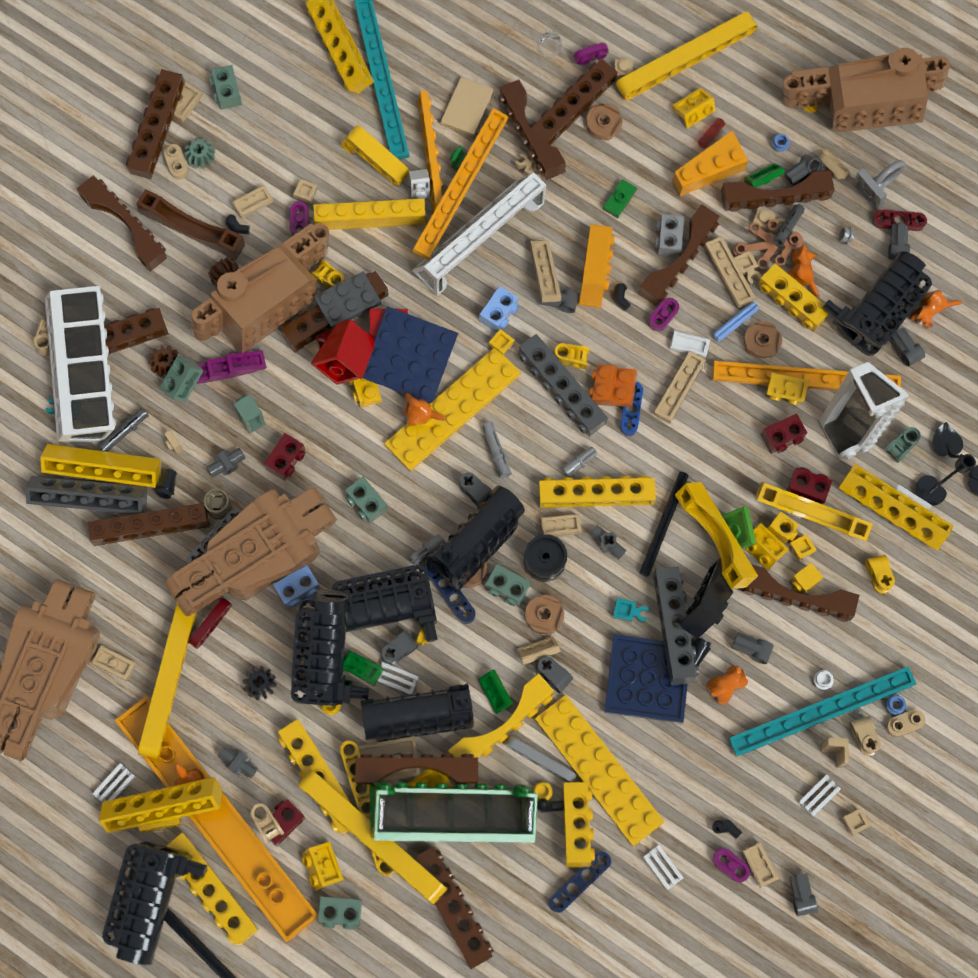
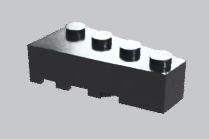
(708, 603)

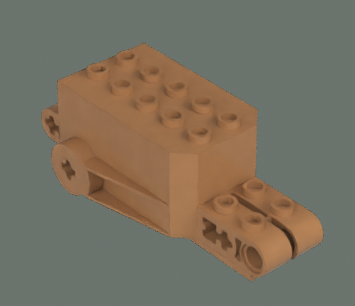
(870, 90)
(263, 292)
(254, 550)
(44, 663)

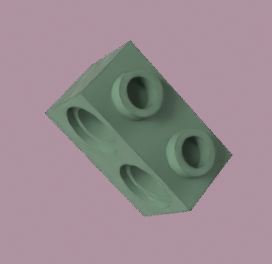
(225, 87)
(181, 378)
(249, 413)
(370, 497)
(511, 581)
(340, 906)

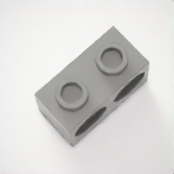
(673, 235)

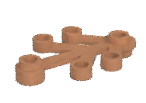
(789, 245)

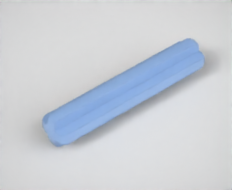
(736, 321)

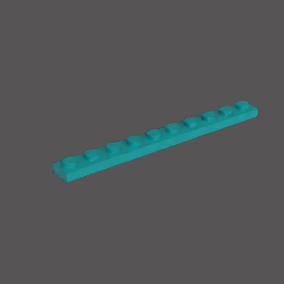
(382, 79)
(822, 711)

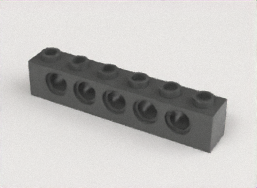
(536, 347)
(86, 495)
(678, 673)

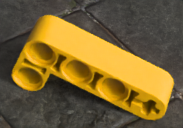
(375, 154)

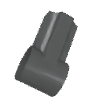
(803, 169)
(899, 240)
(568, 301)
(909, 351)
(758, 649)
(803, 901)

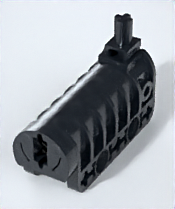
(881, 304)
(477, 538)
(391, 602)
(325, 652)
(418, 714)
(145, 898)

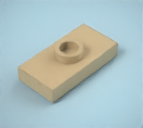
(252, 201)
(561, 525)
(538, 650)
(760, 864)

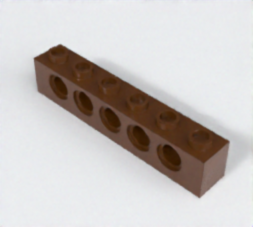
(604, 73)
(145, 166)
(138, 334)
(298, 340)
(148, 524)
(472, 957)

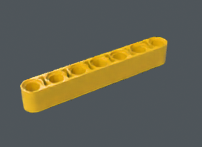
(360, 799)

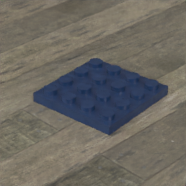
(410, 354)
(641, 681)

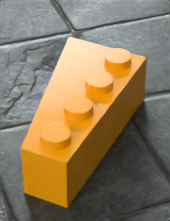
(712, 165)
(596, 265)

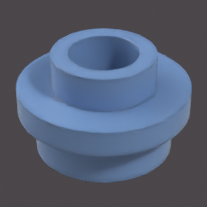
(780, 138)
(901, 702)

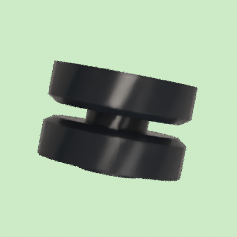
(542, 547)

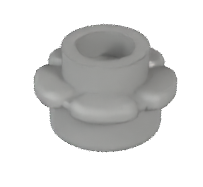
(846, 235)

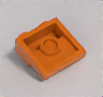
(613, 386)

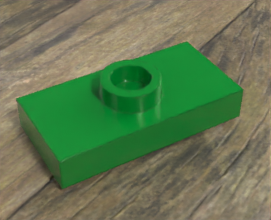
(764, 175)
(619, 198)
(362, 668)
(495, 691)

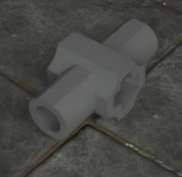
(225, 462)
(602, 536)
(237, 762)

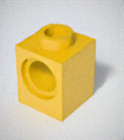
(783, 520)
(806, 579)

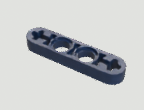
(447, 593)
(580, 882)

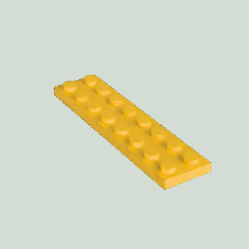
(458, 405)
(598, 767)

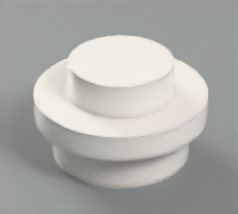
(823, 679)

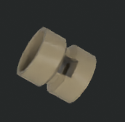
(217, 503)

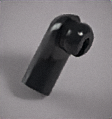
(234, 225)
(618, 296)
(545, 806)
(726, 825)

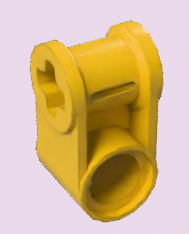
(326, 274)
(573, 355)
(880, 570)

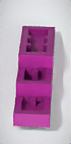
(232, 366)

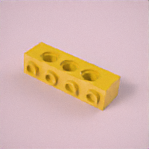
(792, 288)
(573, 856)

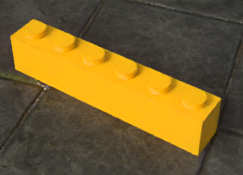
(370, 214)
(101, 465)

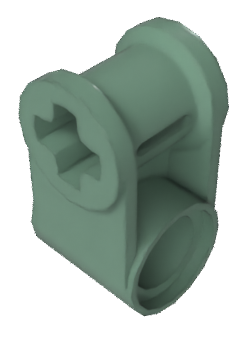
(901, 446)

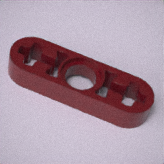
(904, 214)
(210, 623)

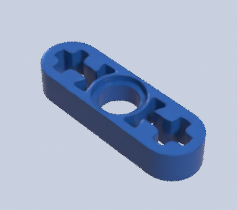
(624, 421)

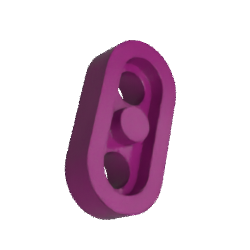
(591, 53)
(298, 221)
(663, 315)
(731, 864)

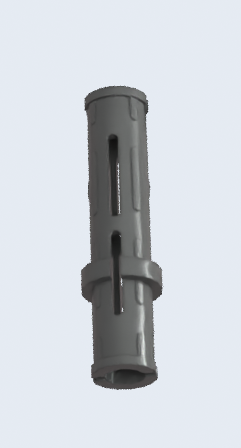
(786, 229)
(123, 430)

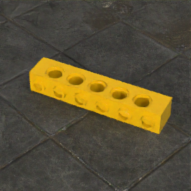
(334, 30)
(892, 498)
(549, 499)
(294, 732)
(160, 805)
(246, 927)

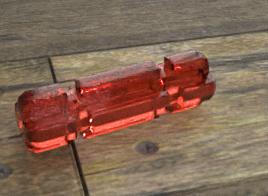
(711, 133)

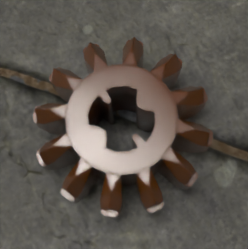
(222, 267)
(163, 354)

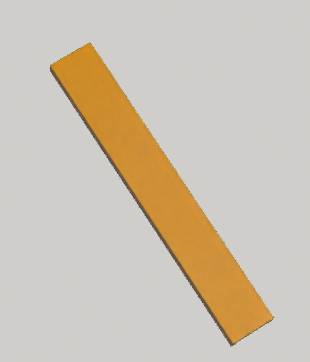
(228, 834)

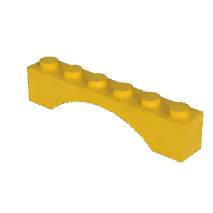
(813, 511)
(735, 564)
(534, 695)

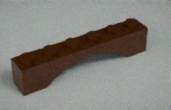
(547, 157)
(741, 196)
(99, 198)
(215, 237)
(658, 282)
(838, 604)
(459, 769)

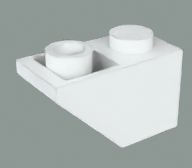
(419, 184)

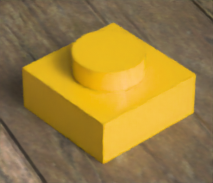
(501, 342)
(802, 547)

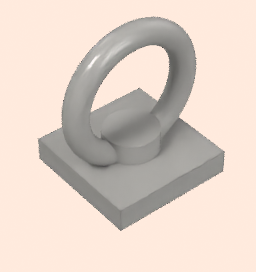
(873, 187)

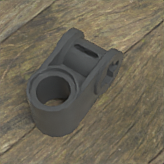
(477, 490)
(401, 646)
(555, 675)

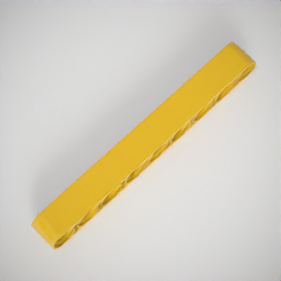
(686, 55)
(166, 684)
(359, 826)

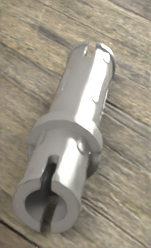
(499, 457)

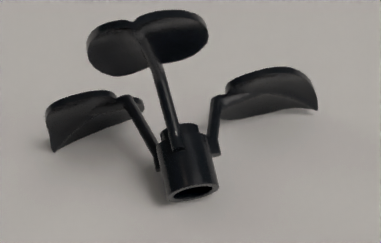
(947, 442)

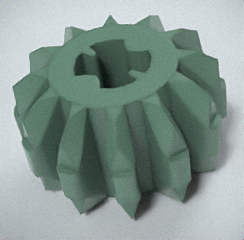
(206, 155)

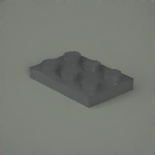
(347, 299)

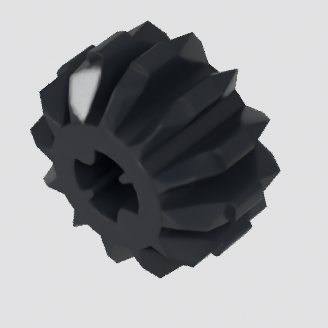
(254, 678)

